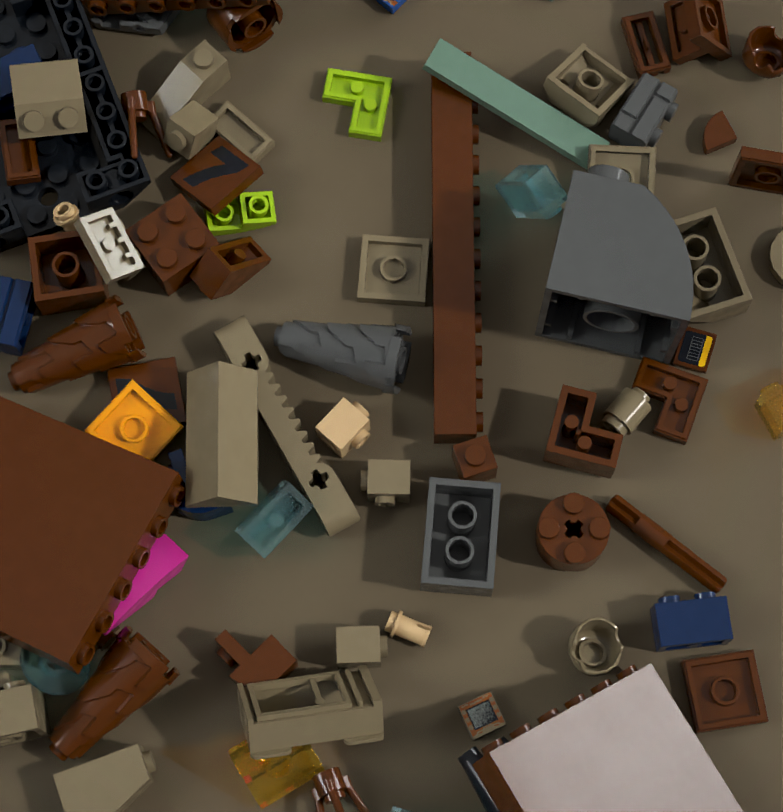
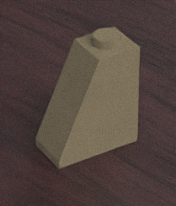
(106, 782)

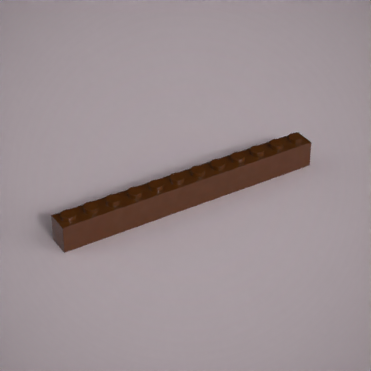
(454, 265)

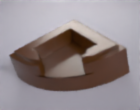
(717, 134)

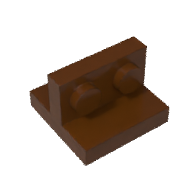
(697, 29)

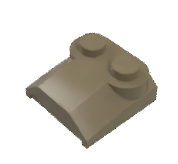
(586, 86)

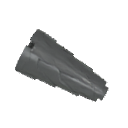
(362, 352)

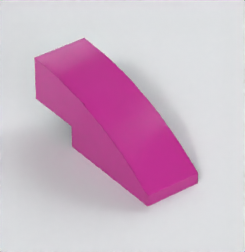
(164, 563)

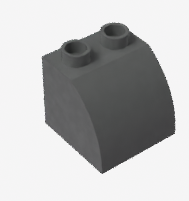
(617, 270)

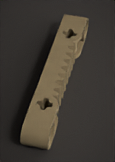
(330, 504)

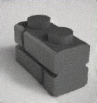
(644, 113)

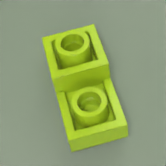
(243, 214)

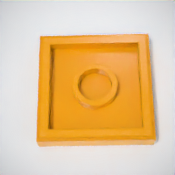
(136, 423)

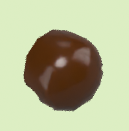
(764, 52)

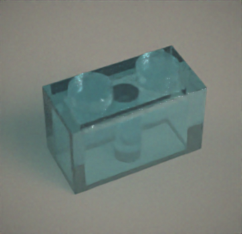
(532, 192)
(274, 518)

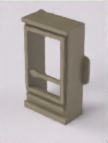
(310, 711)

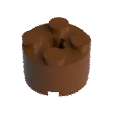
(244, 26)
(571, 513)

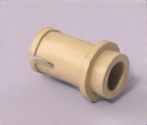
(66, 215)
(407, 628)

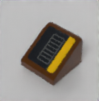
(695, 350)

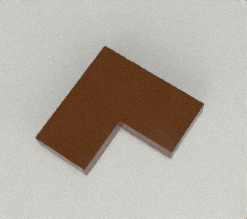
(680, 396)

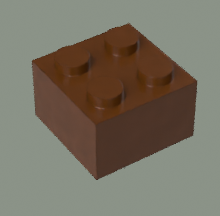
(171, 242)
(64, 274)

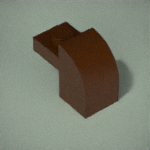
(266, 663)

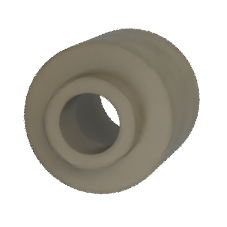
(626, 411)

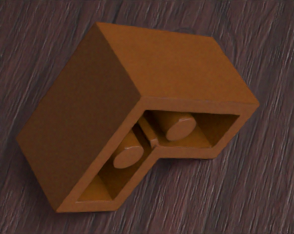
(576, 443)

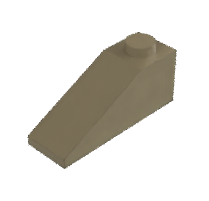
(194, 78)

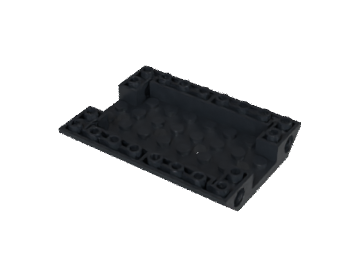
(81, 168)

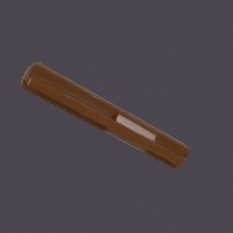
(666, 543)

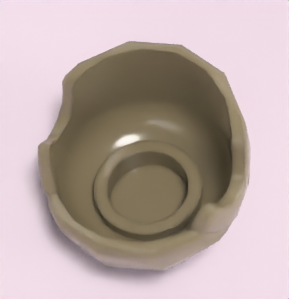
(595, 646)

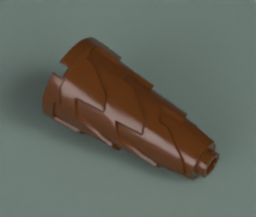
(89, 345)
(123, 682)

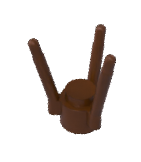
(135, 109)
(331, 787)

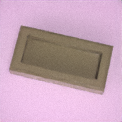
(242, 132)

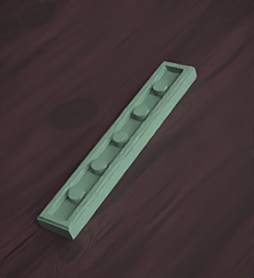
(511, 102)

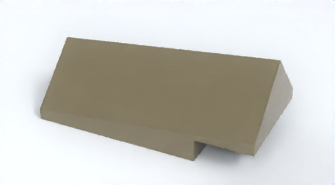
(222, 436)

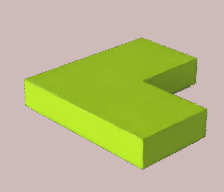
(366, 94)

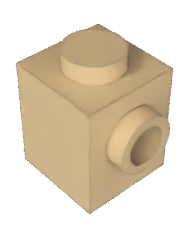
(344, 427)

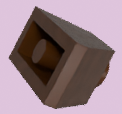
(228, 267)

